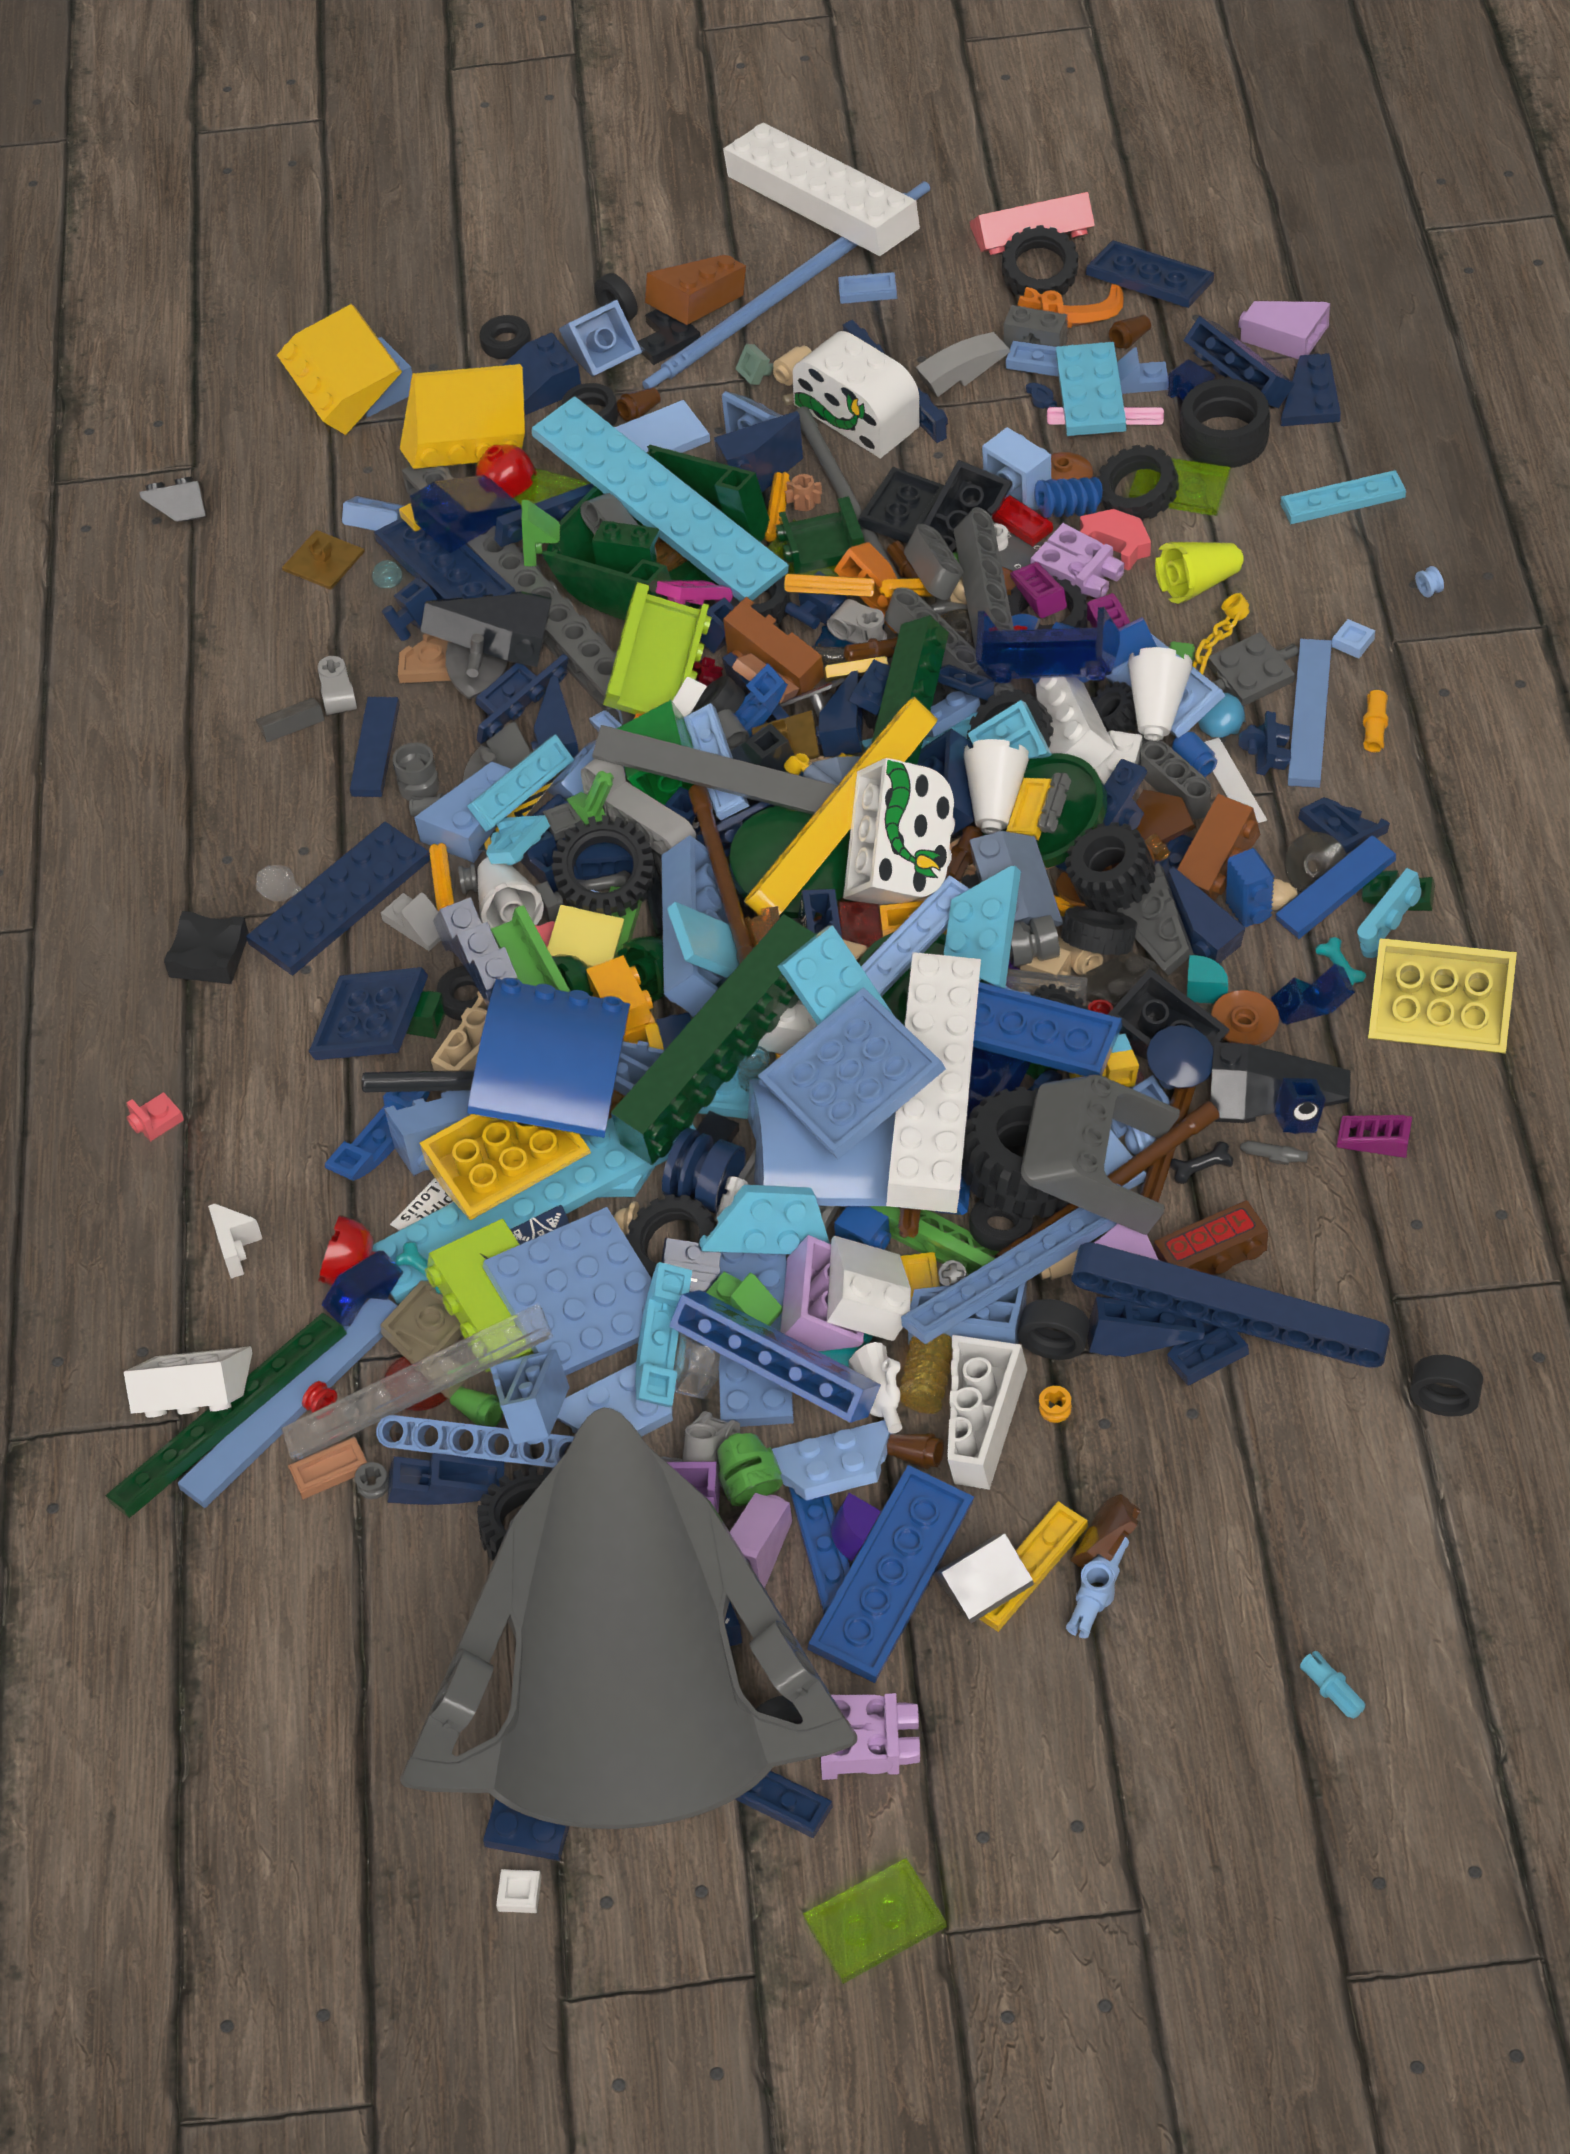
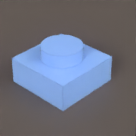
(1353, 638)

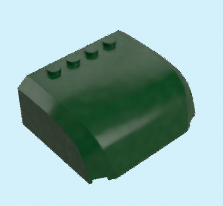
(610, 591)

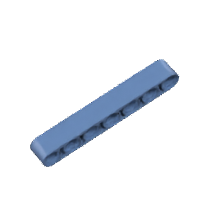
(482, 1447)

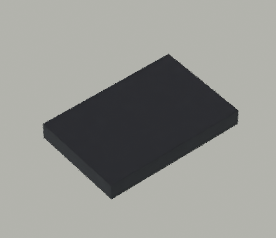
(900, 504)

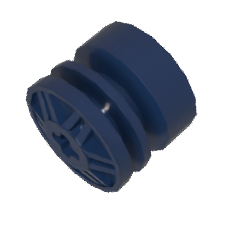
(701, 1168)

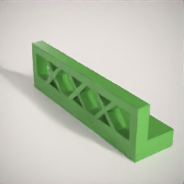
(528, 951)
(944, 1245)

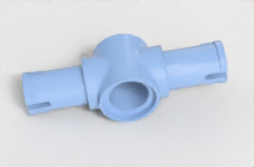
(1094, 1599)

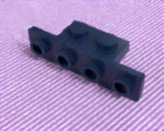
(512, 693)
(1120, 790)

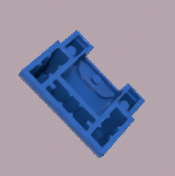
(548, 1057)

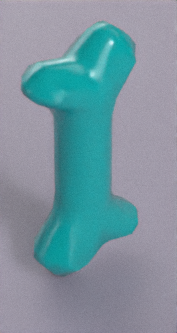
(1333, 952)
(413, 1258)

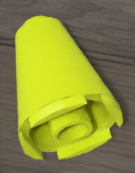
(1195, 567)

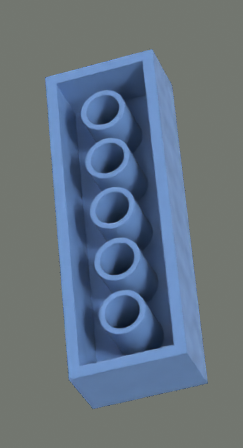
(691, 882)

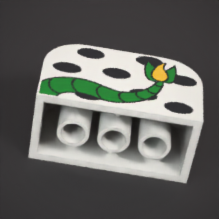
(858, 392)
(898, 833)

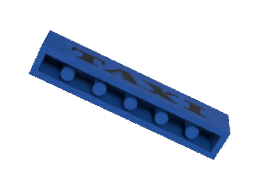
(775, 1355)

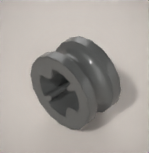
(468, 878)
(361, 1479)

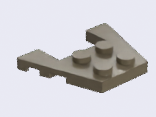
(422, 1327)

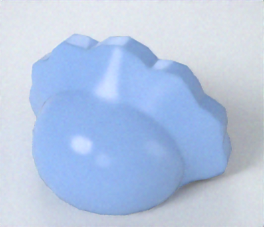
(1137, 1140)

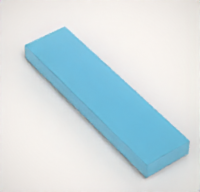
(1343, 497)
(520, 782)

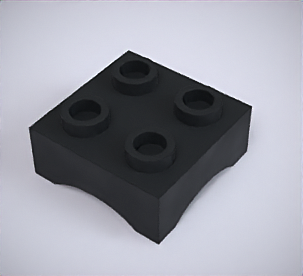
(206, 948)

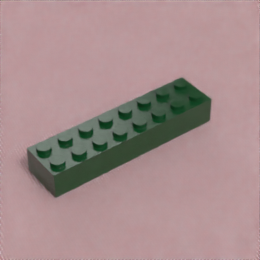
(710, 1046)

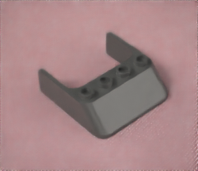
(1071, 1140)

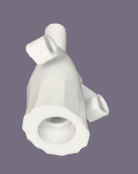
(873, 1363)

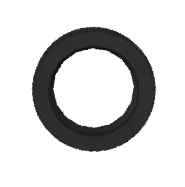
(1222, 399)

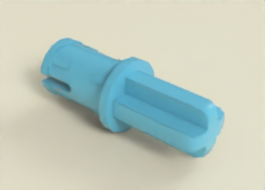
(1332, 1685)

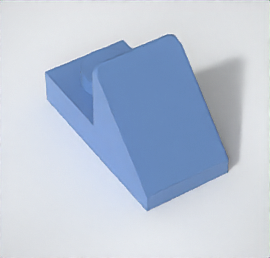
(1141, 376)

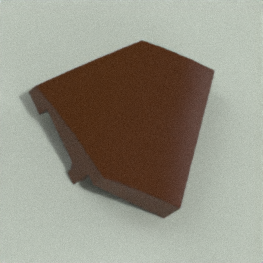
(1163, 815)
(1107, 1531)

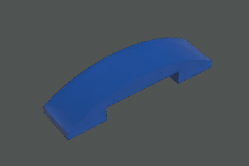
(765, 695)
(373, 1143)

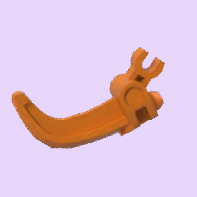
(1076, 315)

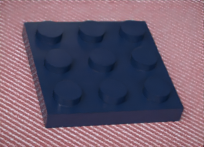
(368, 1013)

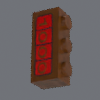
(1216, 1241)

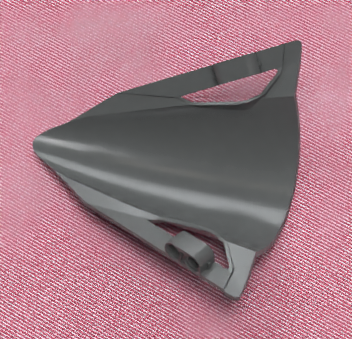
(621, 1654)

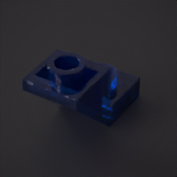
(1305, 1001)
(368, 1279)

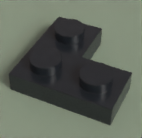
(669, 337)

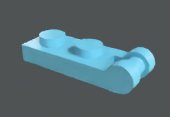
(1389, 912)

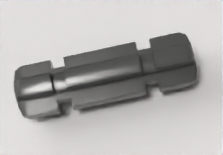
(1054, 802)

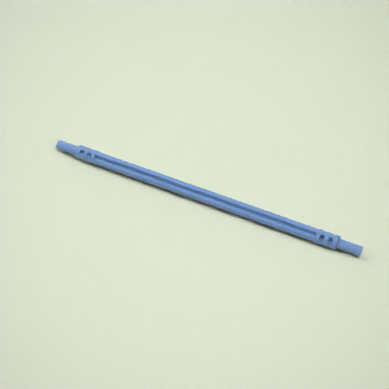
(759, 305)

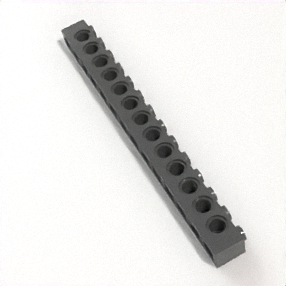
(566, 630)

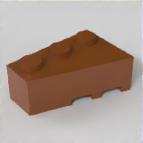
(695, 287)
(787, 654)
(1225, 832)

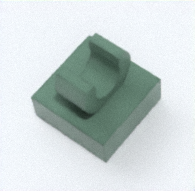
(754, 364)

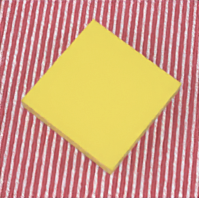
(585, 935)

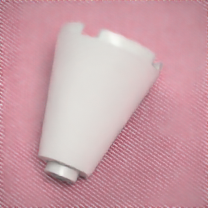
(1157, 689)
(994, 781)
(503, 890)

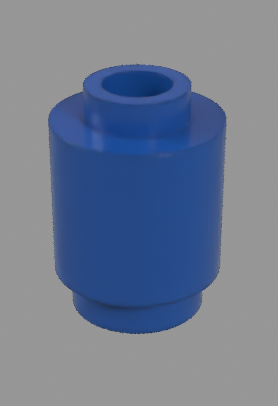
(1195, 752)

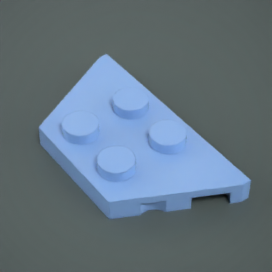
(619, 1394)
(834, 1460)

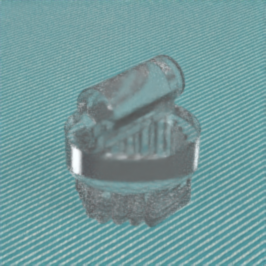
(277, 883)

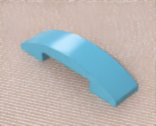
(657, 1341)

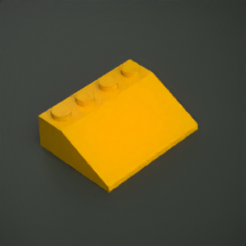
(340, 367)
(462, 414)
(494, 1159)

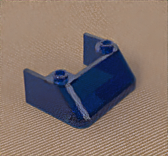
(1047, 651)

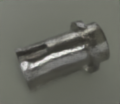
(830, 655)

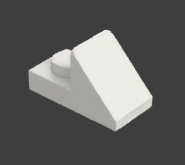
(234, 1232)

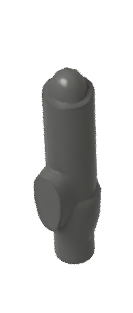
(1275, 1153)

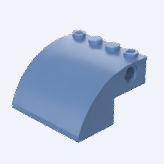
(795, 1158)

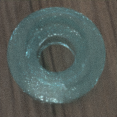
(386, 574)

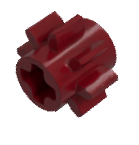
(707, 671)

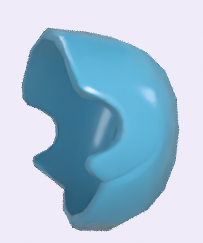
(1223, 718)

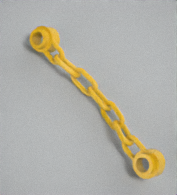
(1235, 608)

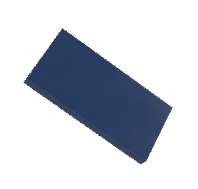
(1150, 273)

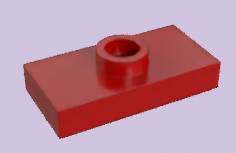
(1022, 521)

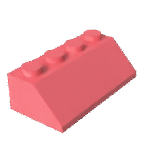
(1067, 214)

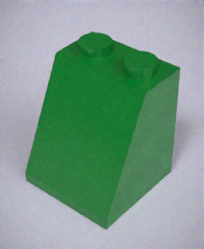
(664, 724)

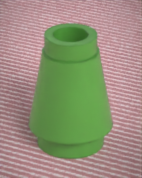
(478, 1406)

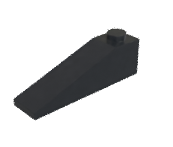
(962, 492)
(510, 624)
(1250, 1078)

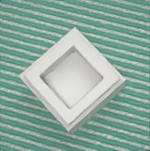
(518, 1891)

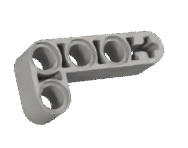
(658, 823)

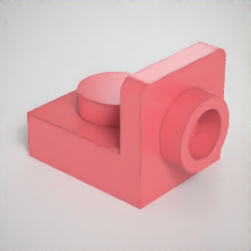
(154, 1116)

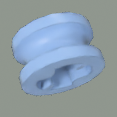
(1429, 581)

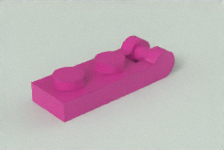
(693, 591)

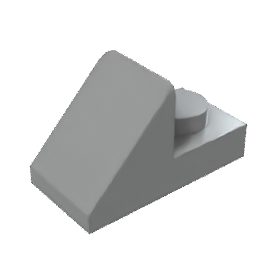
(413, 919)

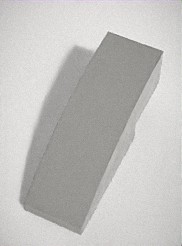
(961, 362)

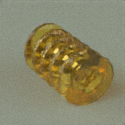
(926, 1374)

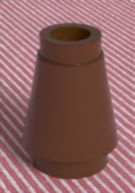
(1128, 331)
(637, 403)
(917, 1449)

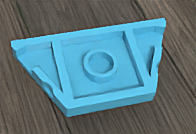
(984, 923)
(766, 1221)

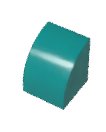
(1206, 980)

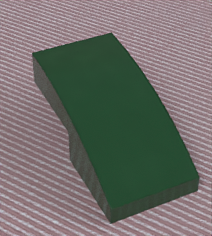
(1379, 886)

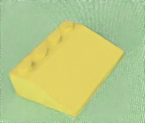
(1442, 995)

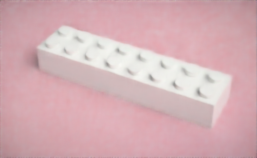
(822, 188)
(933, 1122)

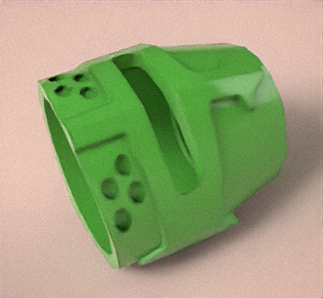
(747, 1468)

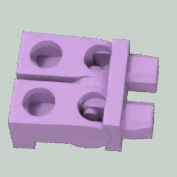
(1079, 560)
(877, 1745)

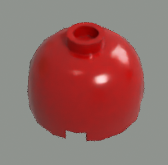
(507, 467)
(345, 1249)

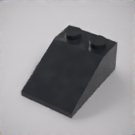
(1157, 1005)

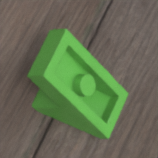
(537, 528)
(747, 1296)

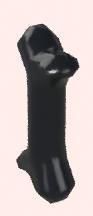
(1217, 1156)

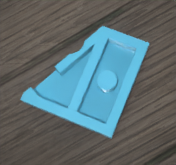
(1016, 726)

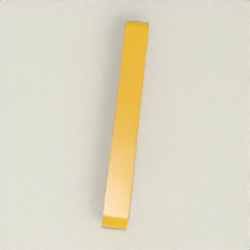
(834, 816)

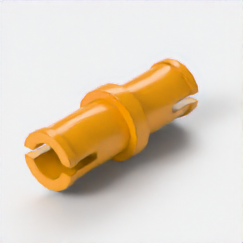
(1375, 721)

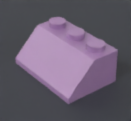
(807, 1300)

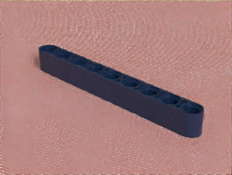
(1231, 1305)

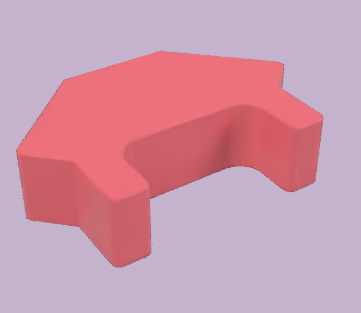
(1121, 532)

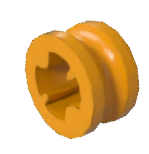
(1056, 1413)

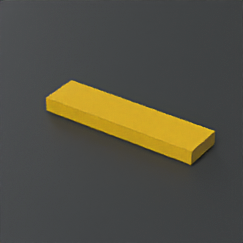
(1040, 1554)

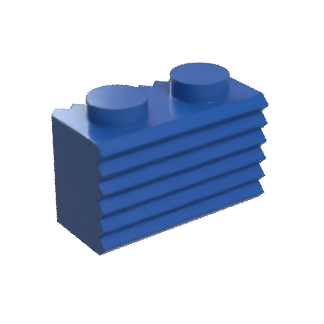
(1249, 887)

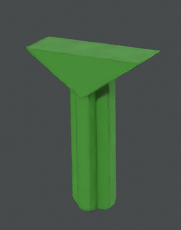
(593, 803)

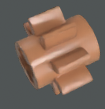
(803, 492)

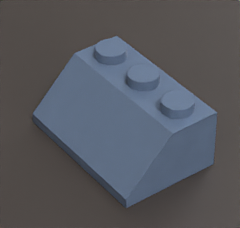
(1006, 849)

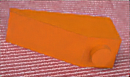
(867, 562)

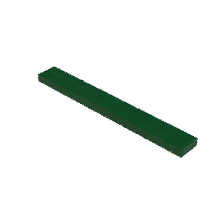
(214, 1426)

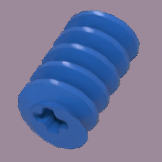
(1068, 496)

